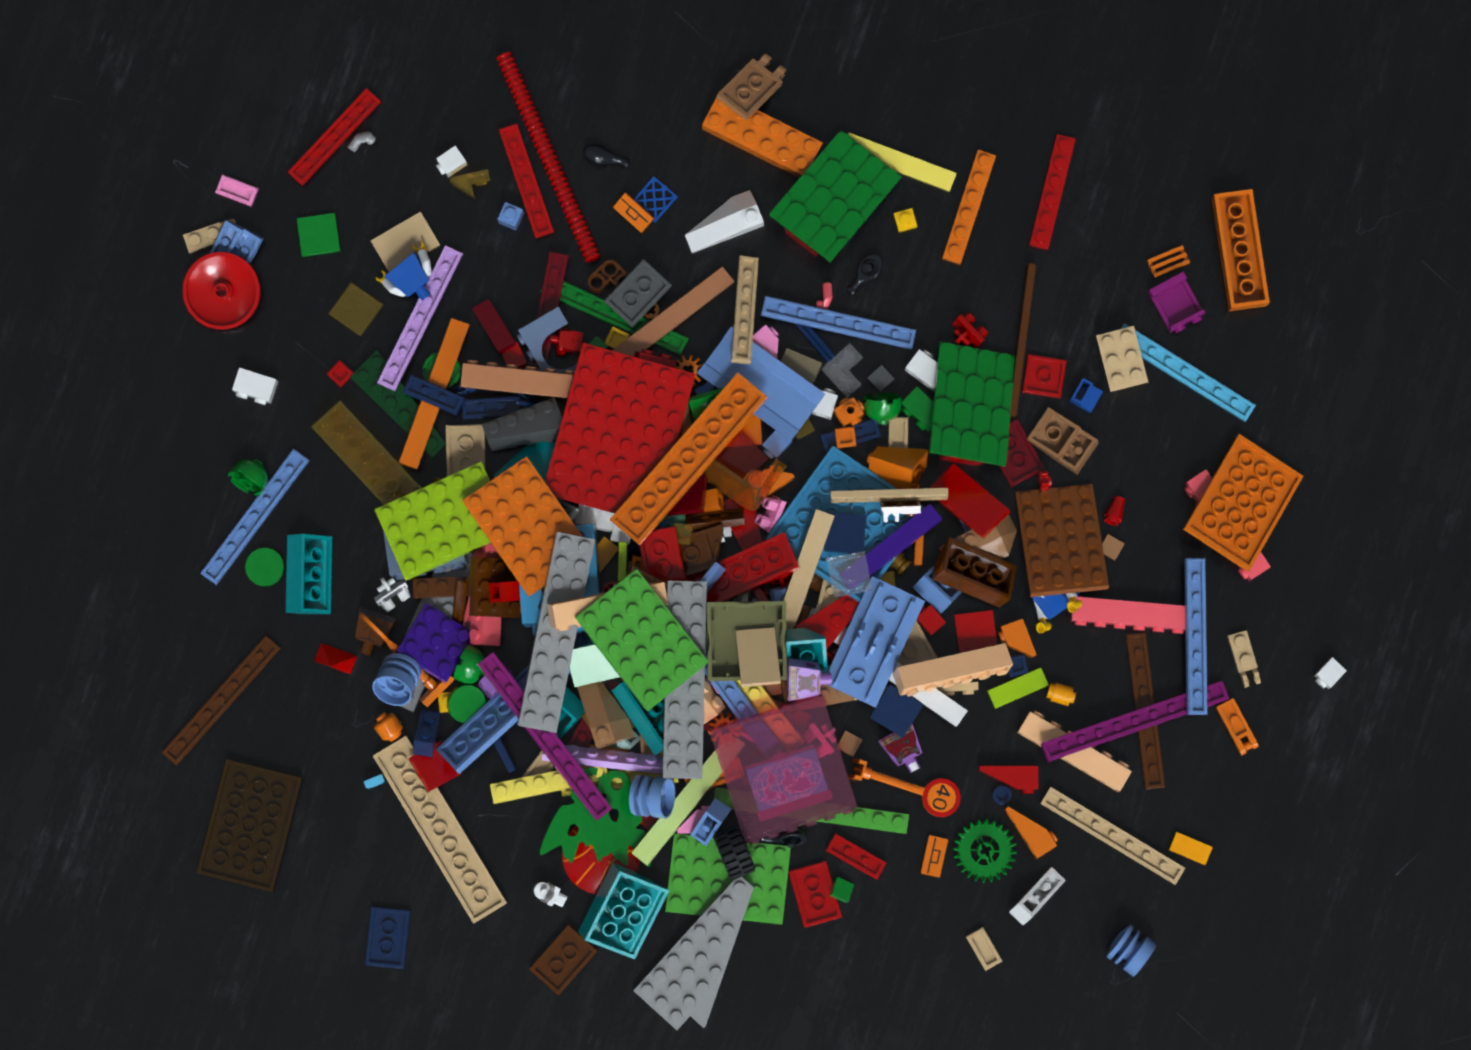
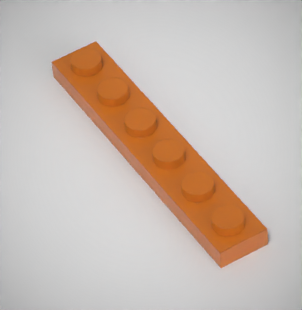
(969, 207)

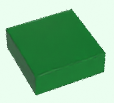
(841, 889)

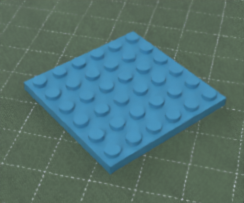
(838, 473)

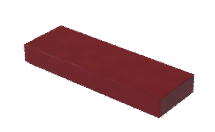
(494, 326)

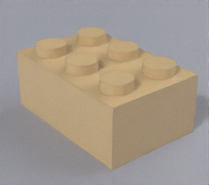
(1122, 358)

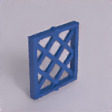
(664, 188)

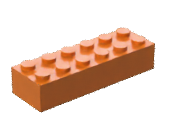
(764, 138)
(1240, 250)

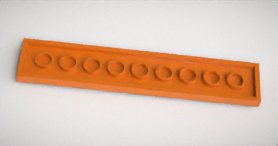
(688, 458)

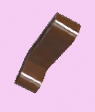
(614, 279)

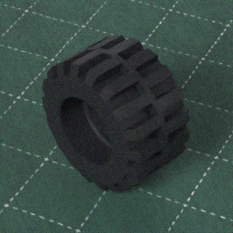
(734, 853)

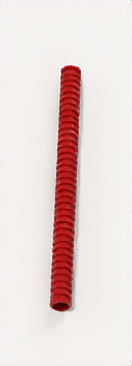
(548, 157)

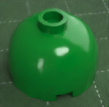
(882, 407)
(249, 475)
(468, 671)

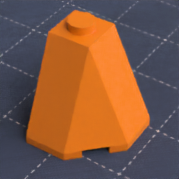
(898, 465)

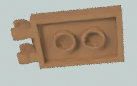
(751, 87)

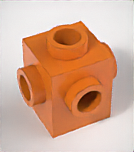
(846, 418)

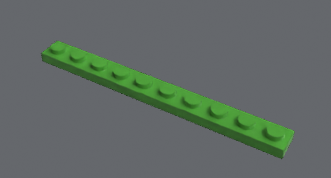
(859, 818)

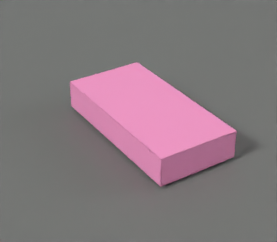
(236, 190)

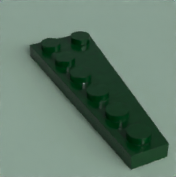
(396, 404)

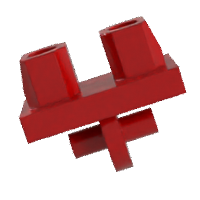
(967, 333)

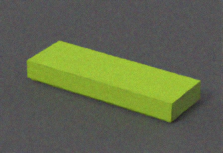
(1018, 688)

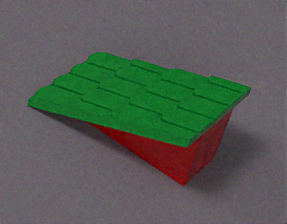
(834, 197)
(971, 405)

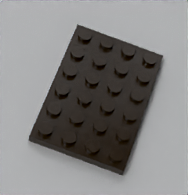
(249, 825)

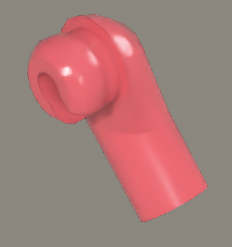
(827, 296)

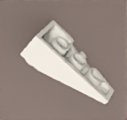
(730, 220)

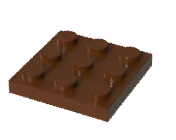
(485, 571)

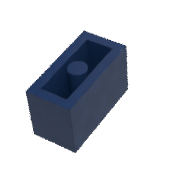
(426, 733)

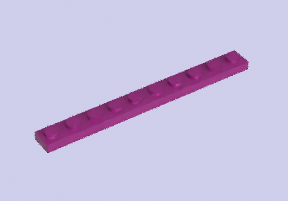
(1126, 724)
(546, 740)

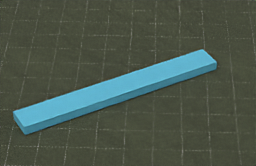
(1193, 377)

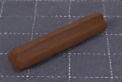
(459, 600)

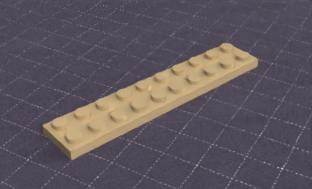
(441, 833)

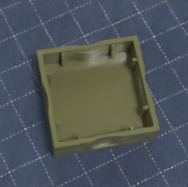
(725, 619)

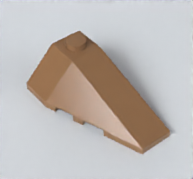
(604, 715)

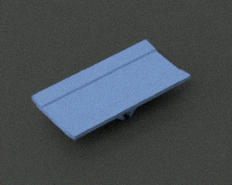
(789, 395)
(874, 641)

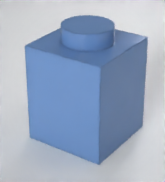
(510, 216)
(775, 445)

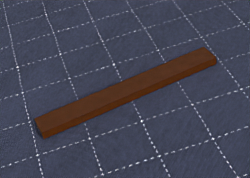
(1022, 335)
(1143, 698)
(221, 700)

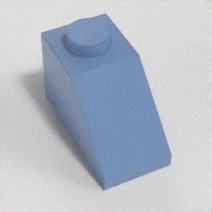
(710, 822)

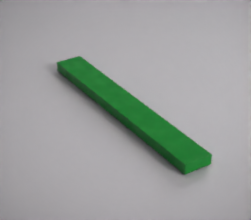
(597, 308)

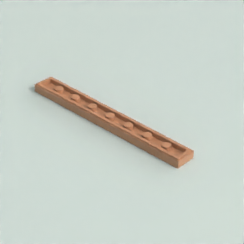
(676, 313)

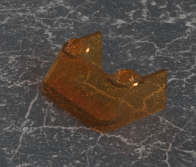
(748, 491)

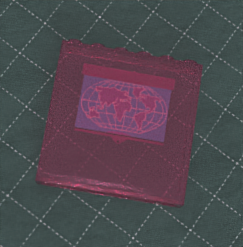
(783, 769)

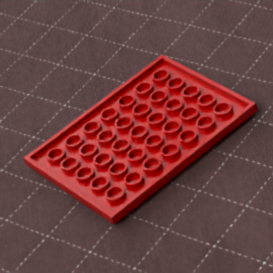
(615, 426)

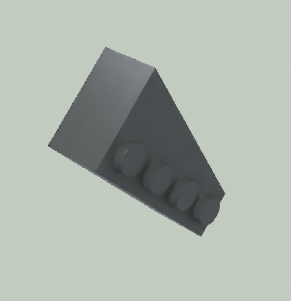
(524, 426)

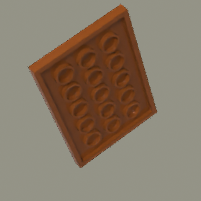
(1061, 540)

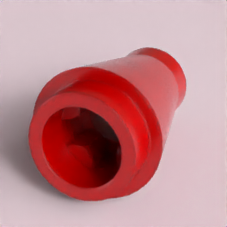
(1114, 513)

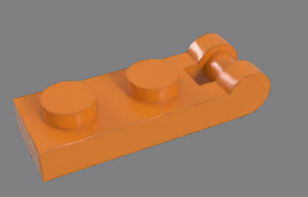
(1236, 726)

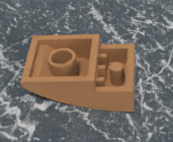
(1063, 440)

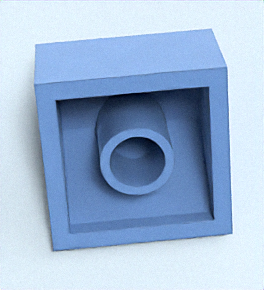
(936, 593)

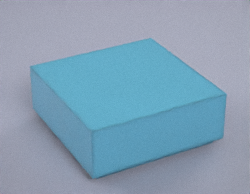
(375, 781)

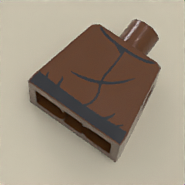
(368, 635)

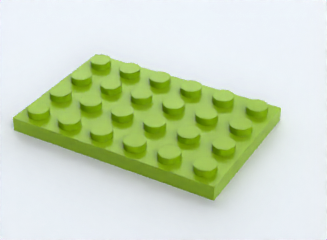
(434, 523)

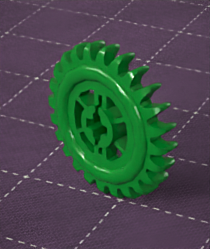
(993, 867)

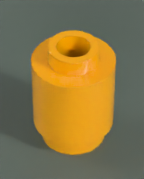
(1061, 694)

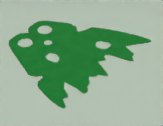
(604, 833)

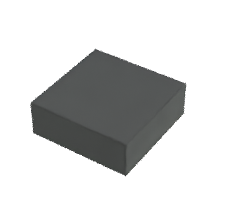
(880, 378)

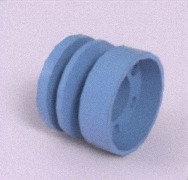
(396, 679)
(652, 796)
(1131, 950)

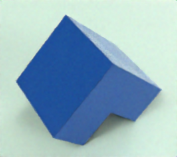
(1086, 396)

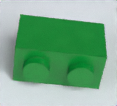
(919, 407)

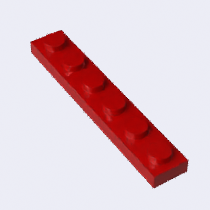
(334, 137)
(526, 181)
(1052, 192)

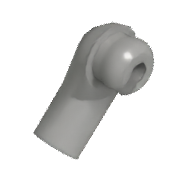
(359, 138)

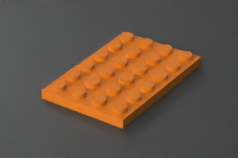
(1243, 502)
(521, 522)

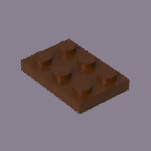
(563, 960)

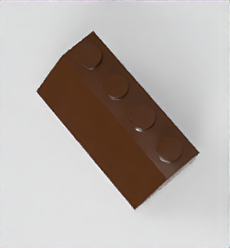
(975, 572)

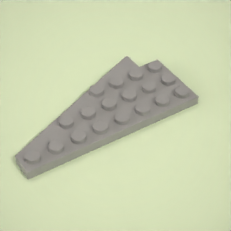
(693, 969)

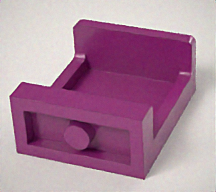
(1176, 303)

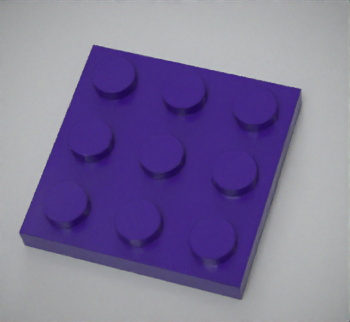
(435, 642)

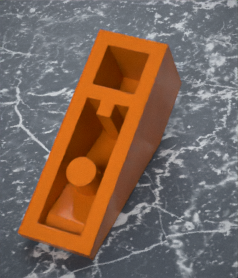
(1034, 835)

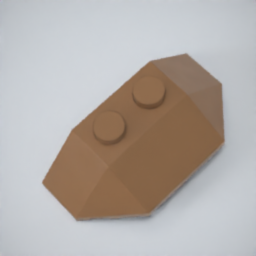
(996, 543)

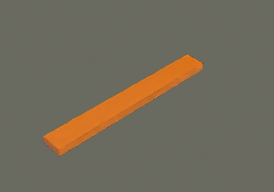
(441, 377)

